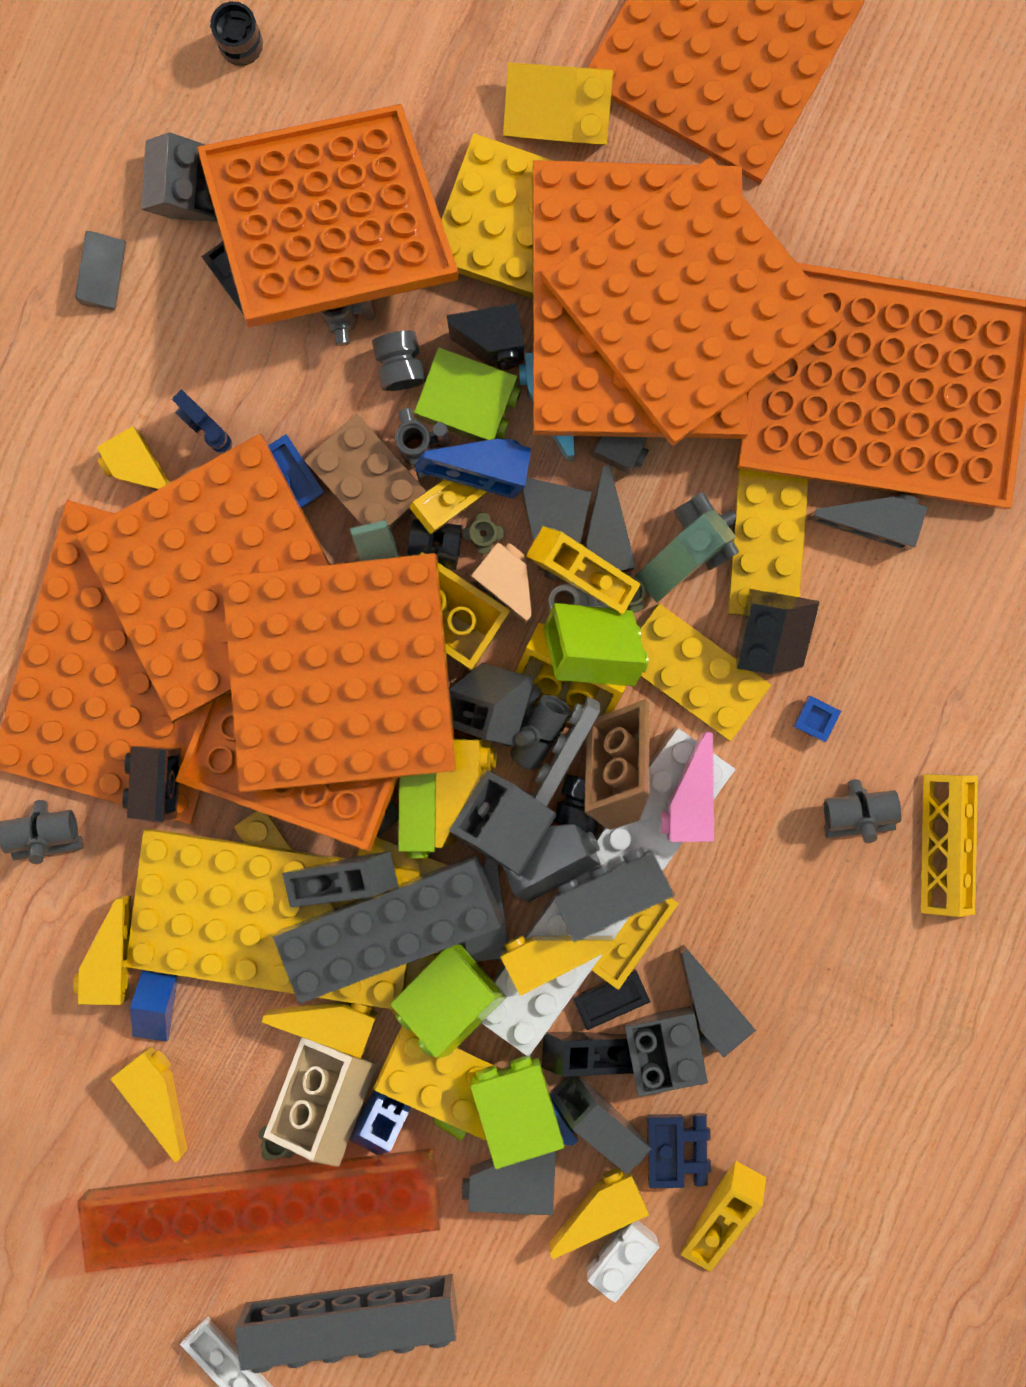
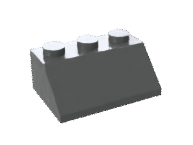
(612, 894)

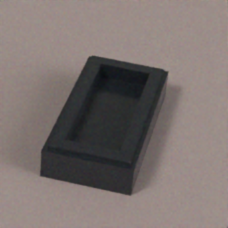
(606, 1002)

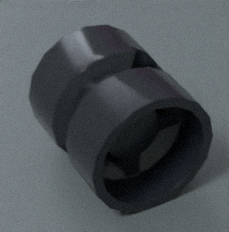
(236, 33)
(448, 535)
(572, 809)

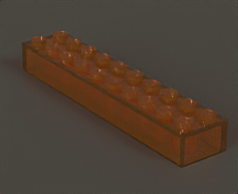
(259, 1210)

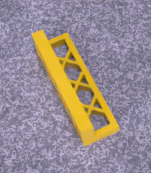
(961, 845)

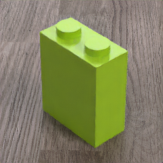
(467, 397)
(595, 645)
(417, 815)
(447, 1001)
(516, 1112)

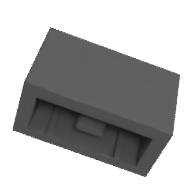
(175, 179)
(490, 703)
(502, 822)
(666, 1051)

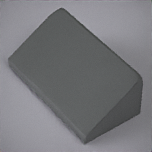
(100, 270)

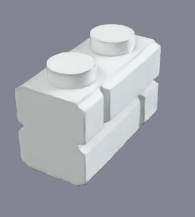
(622, 1259)

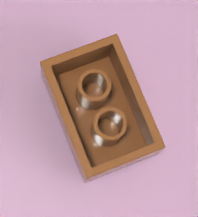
(365, 475)

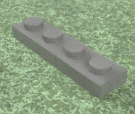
(565, 749)

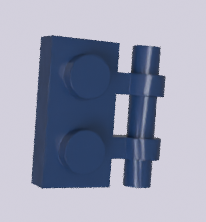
(198, 420)
(666, 1156)

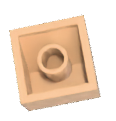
(506, 580)

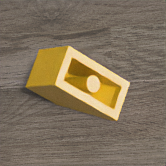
(131, 460)

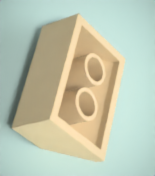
(320, 1102)

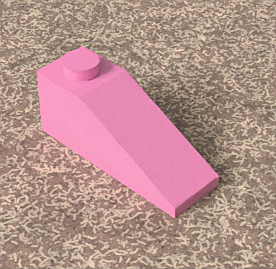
(692, 800)

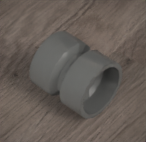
(398, 354)

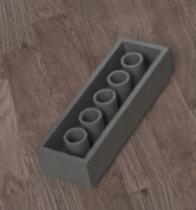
(388, 929)
(347, 1323)

